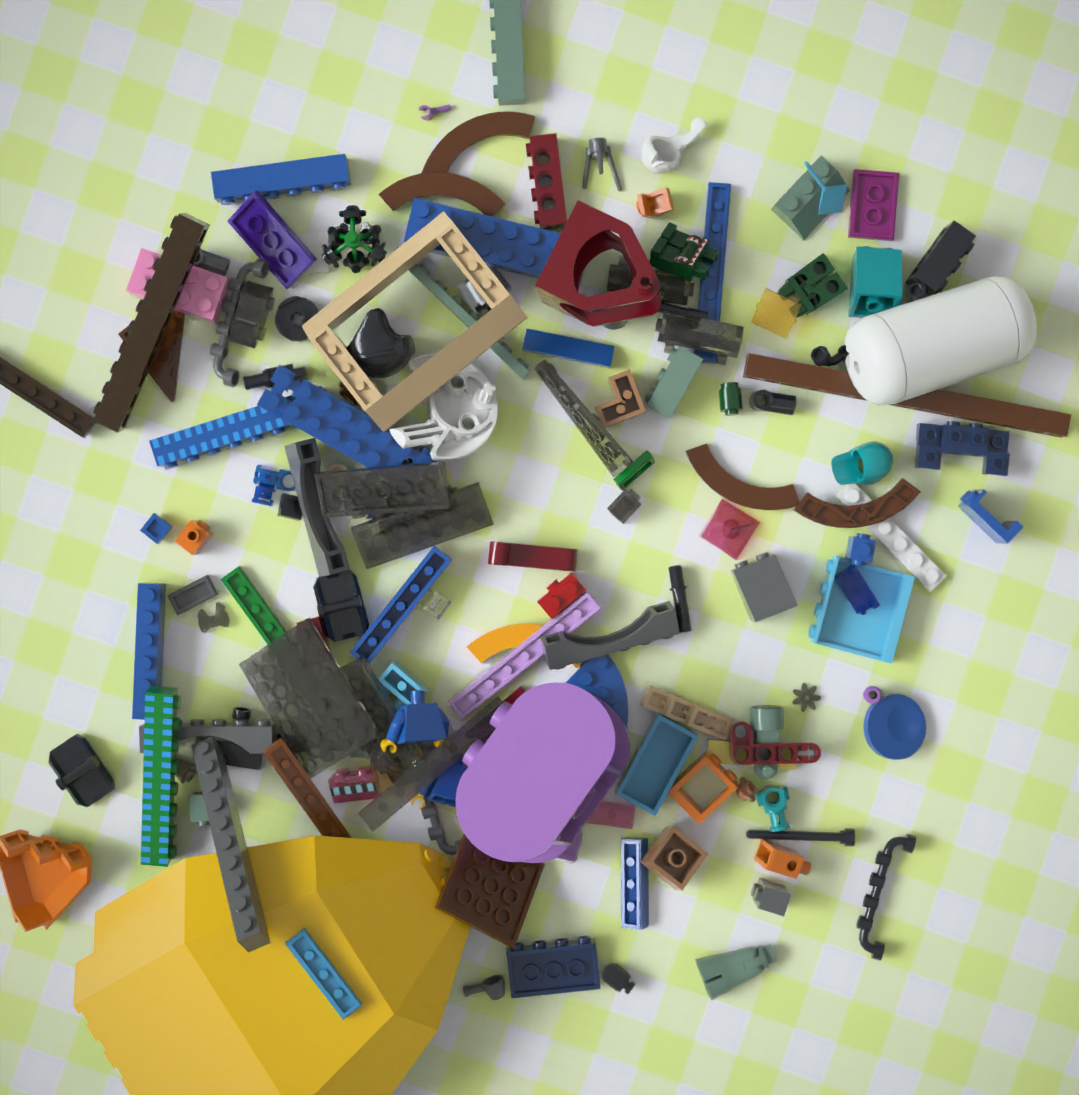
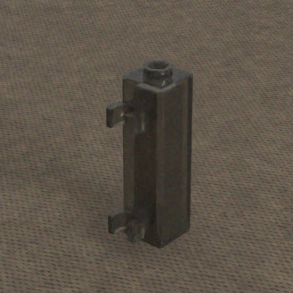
(672, 288)
(699, 334)

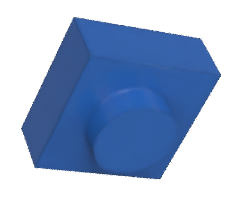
(156, 528)

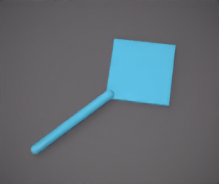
(831, 196)

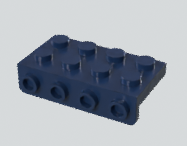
(553, 967)

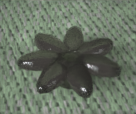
(801, 697)

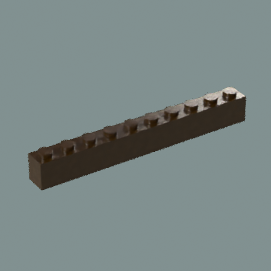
(151, 321)

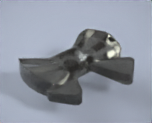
(220, 618)

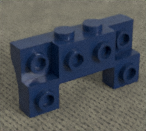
(961, 440)

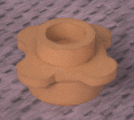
(746, 790)

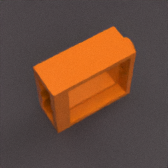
(687, 802)

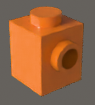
(194, 536)

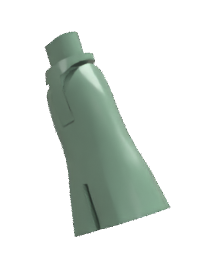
(728, 970)

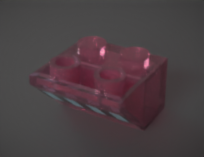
(354, 785)

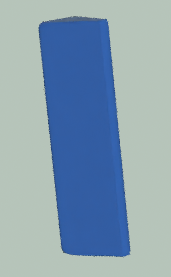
(568, 348)
(634, 884)

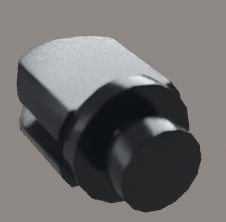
(617, 978)

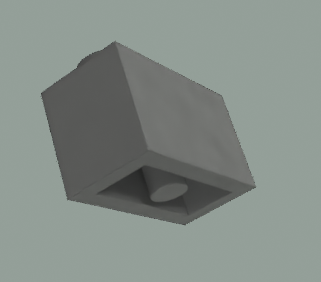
(770, 896)

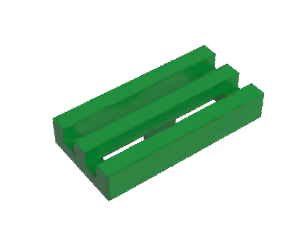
(633, 471)

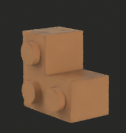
(626, 402)

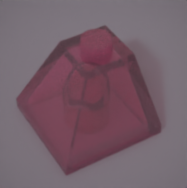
(729, 529)

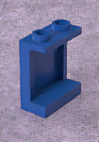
(982, 518)

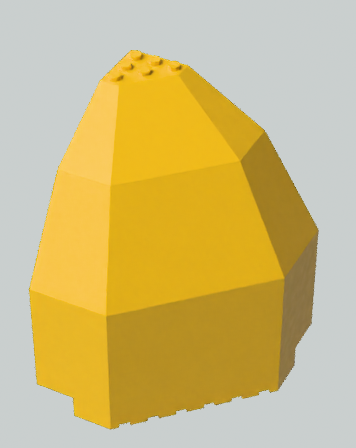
(206, 1017)

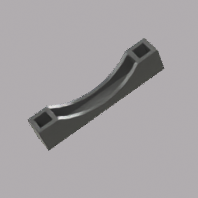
(325, 545)
(653, 624)
(250, 736)

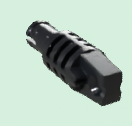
(263, 379)

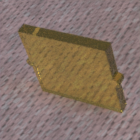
(776, 313)

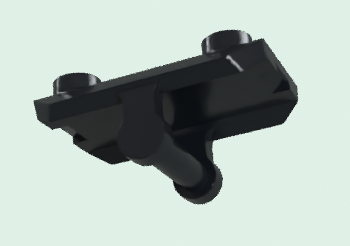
(341, 605)
(80, 771)

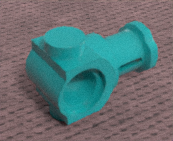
(776, 807)

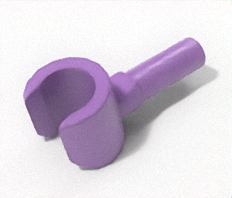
(432, 111)

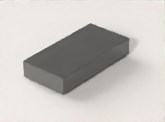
(192, 595)

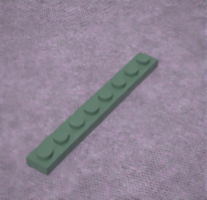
(455, 306)

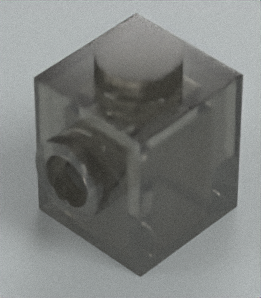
(624, 505)

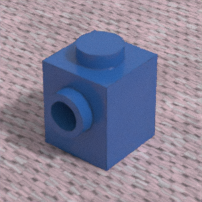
(860, 549)

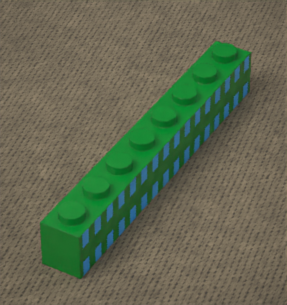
(159, 775)

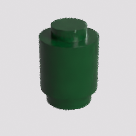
(730, 398)

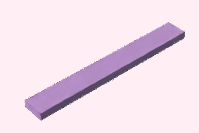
(522, 656)

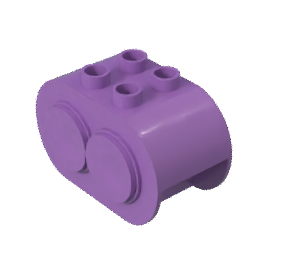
(540, 773)

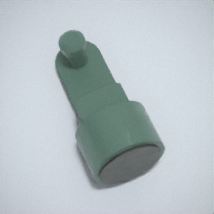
(766, 723)

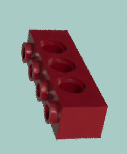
(548, 146)

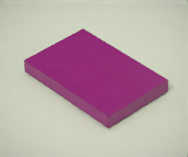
(873, 205)

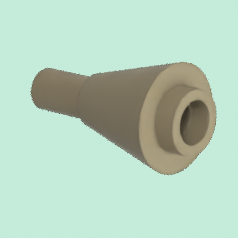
(186, 771)

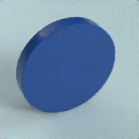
(894, 727)

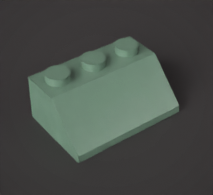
(801, 202)

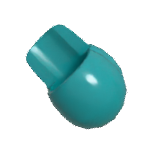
(876, 462)

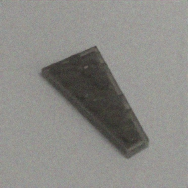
(588, 424)

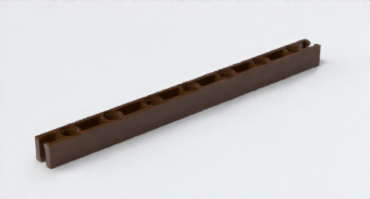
(935, 402)

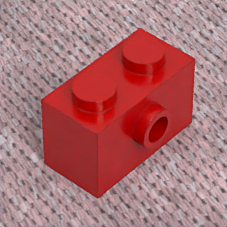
(560, 595)

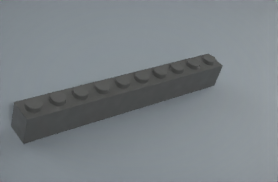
(230, 845)

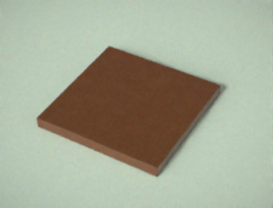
(489, 892)

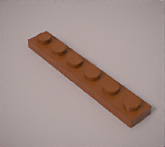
(304, 790)

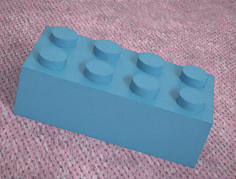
(656, 764)

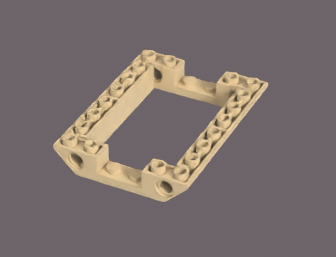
(445, 364)

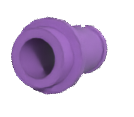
(878, 695)

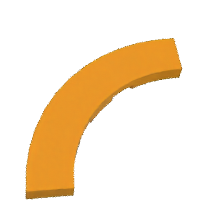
(502, 639)

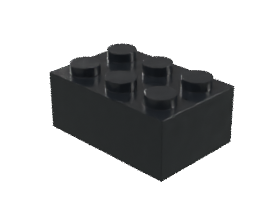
(943, 257)

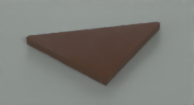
(167, 359)

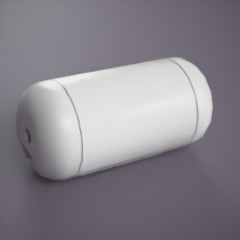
(940, 340)

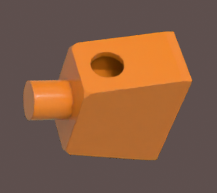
(781, 859)

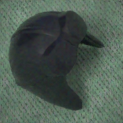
(379, 347)

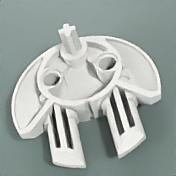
(450, 409)

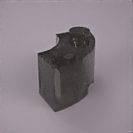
(251, 314)

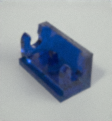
(856, 590)

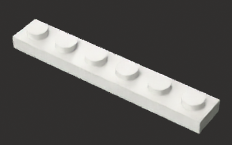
(896, 541)

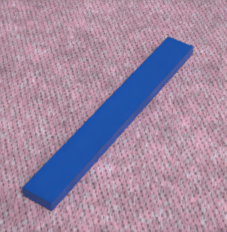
(716, 231)

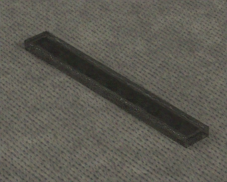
(429, 767)

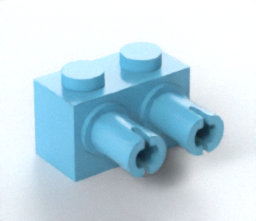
(400, 683)

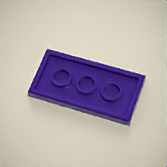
(272, 239)

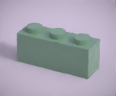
(673, 381)

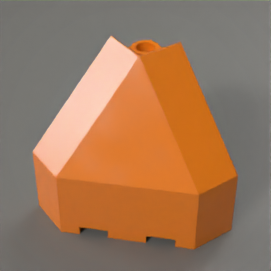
(42, 876)

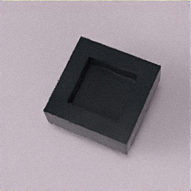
(289, 507)

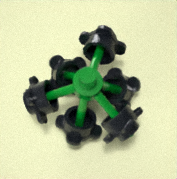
(342, 236)

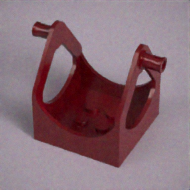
(582, 240)

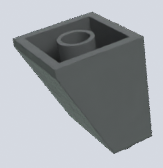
(763, 587)

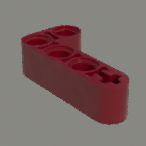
(532, 556)
(774, 749)

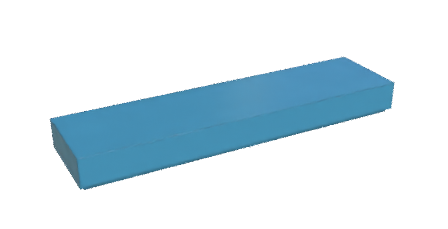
(323, 973)

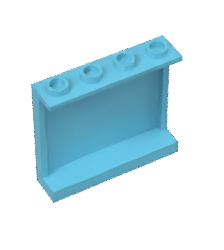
(866, 635)

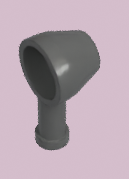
(493, 986)

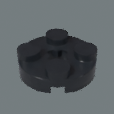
(286, 313)

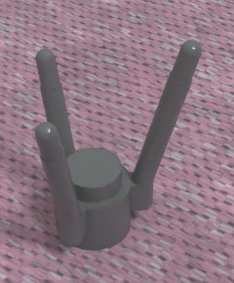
(599, 150)

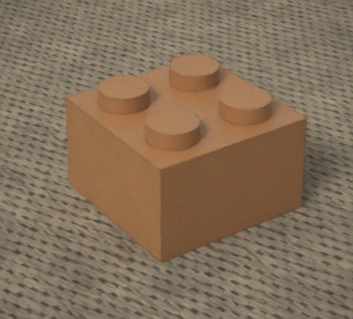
(674, 858)

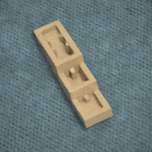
(686, 712)

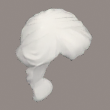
(664, 153)

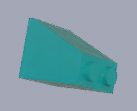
(875, 281)

